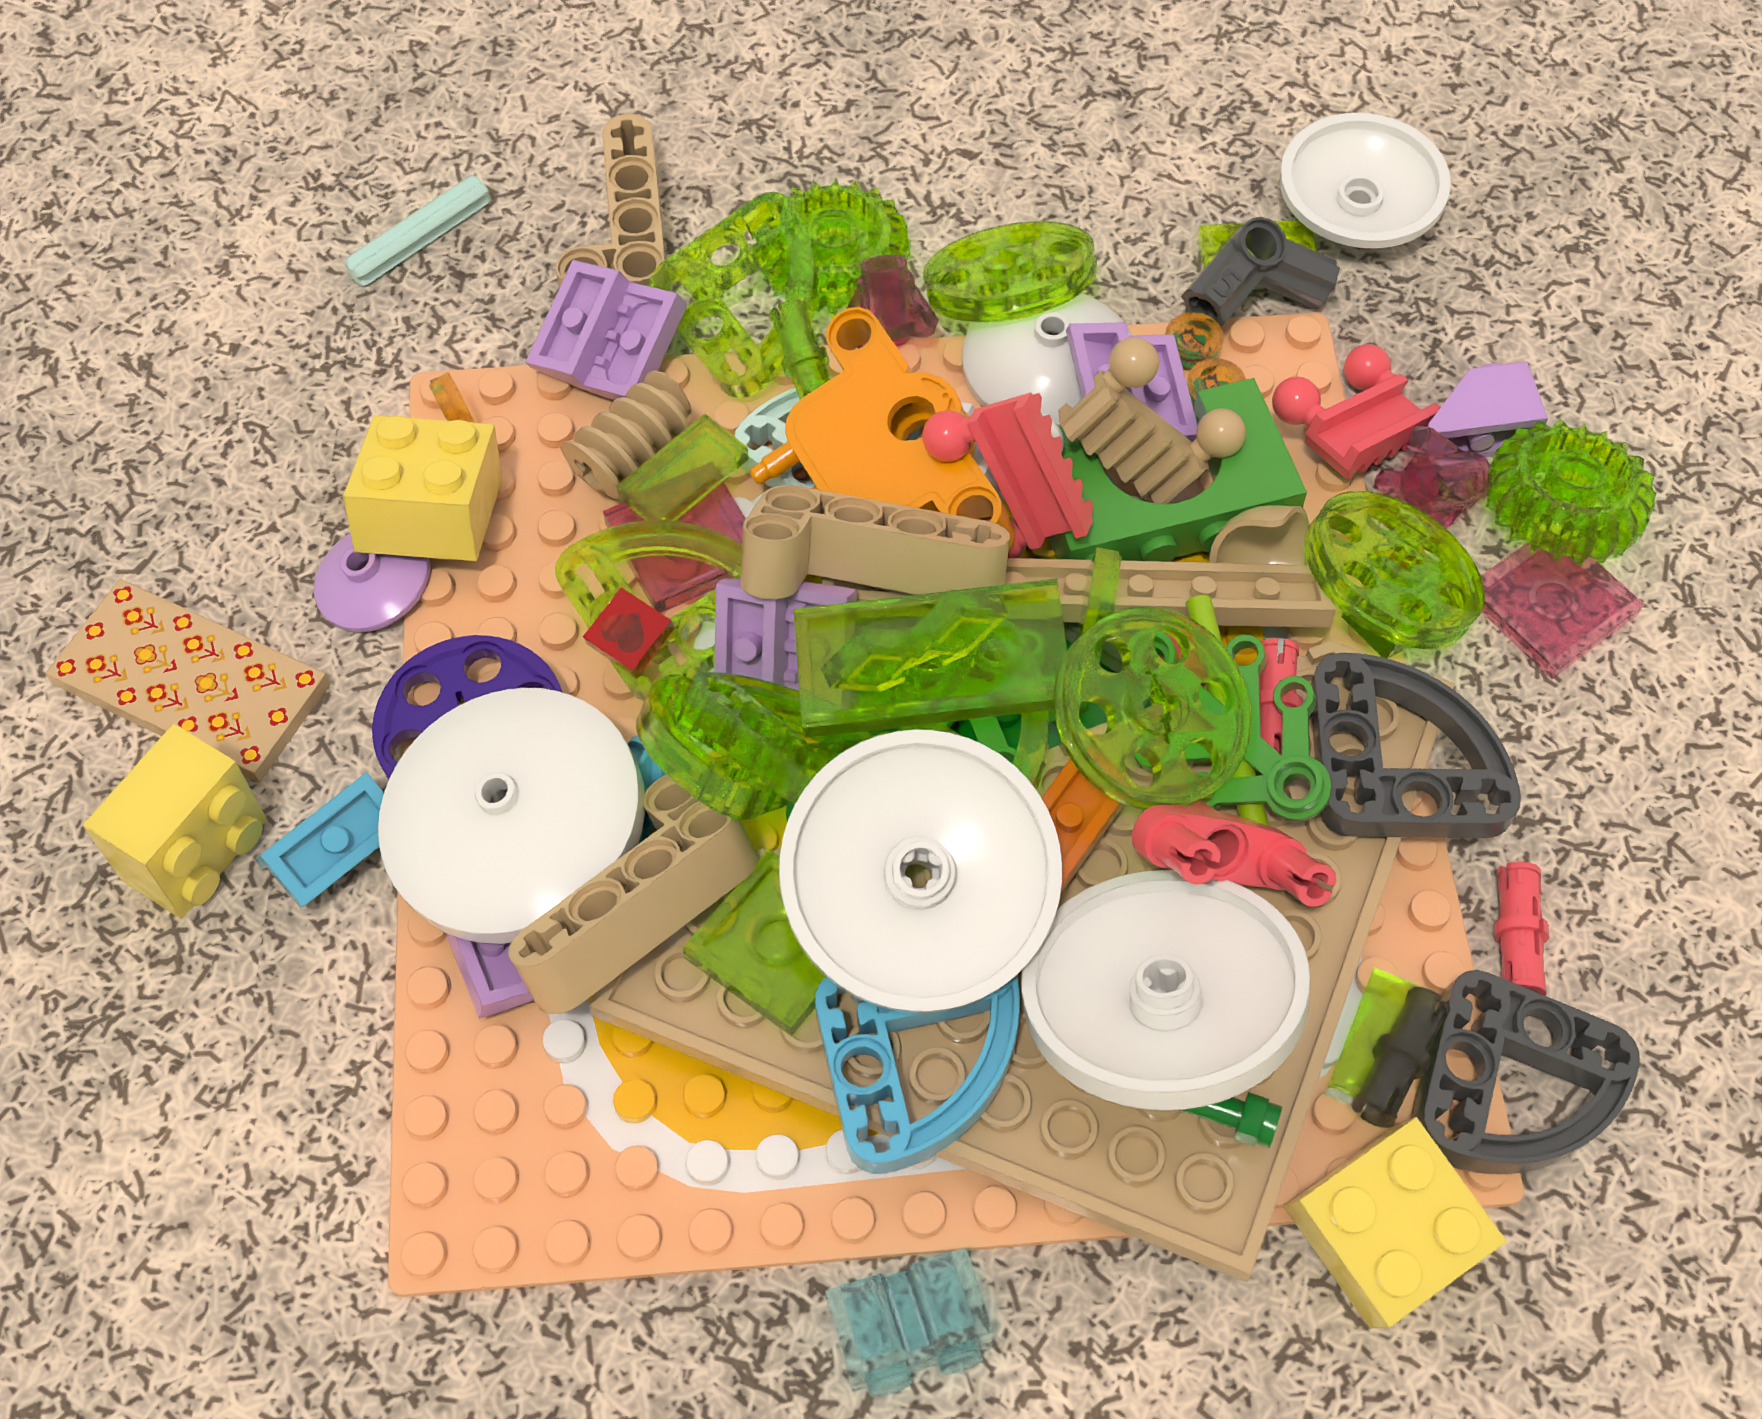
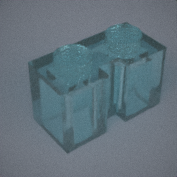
(910, 1323)

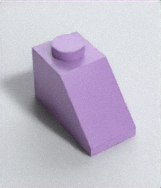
(1490, 407)

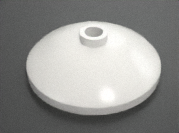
(1369, 162)
(1022, 357)

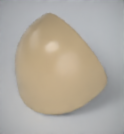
(1263, 537)

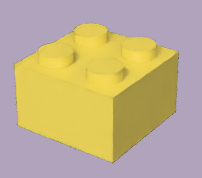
(423, 488)
(177, 821)
(1394, 1224)

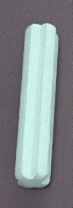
(417, 230)

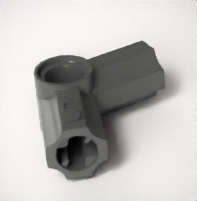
(1276, 266)

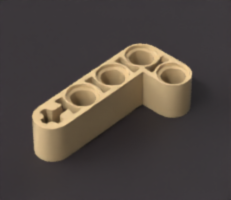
(633, 205)
(865, 543)
(633, 901)

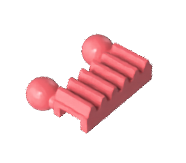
(1362, 426)
(1023, 463)

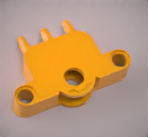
(858, 424)

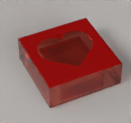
(629, 632)

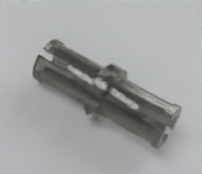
(1400, 1057)

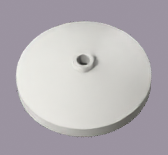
(932, 805)
(508, 811)
(1167, 991)

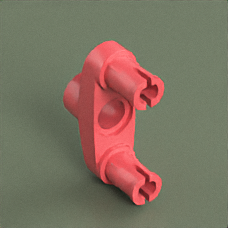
(1235, 851)

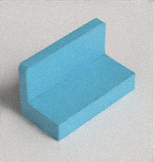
(327, 842)

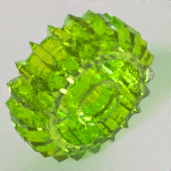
(845, 231)
(1570, 492)

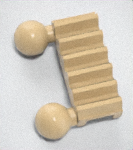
(1137, 438)

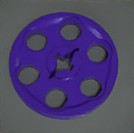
(448, 666)

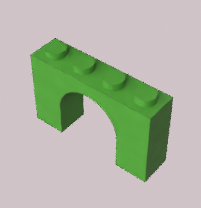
(1160, 532)

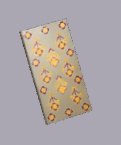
(180, 668)

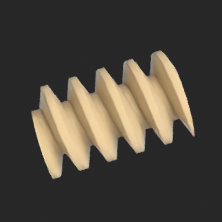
(628, 432)

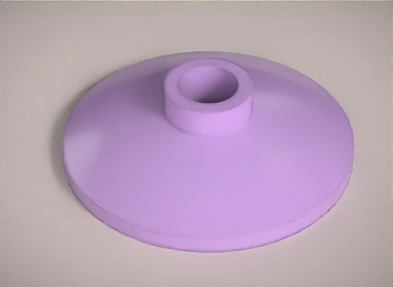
(366, 588)

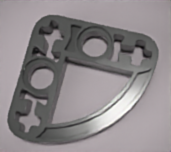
(1381, 787)
(1503, 1032)

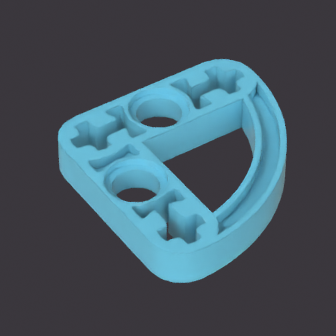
(947, 1122)

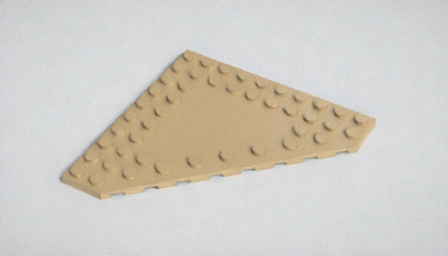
(1124, 1166)

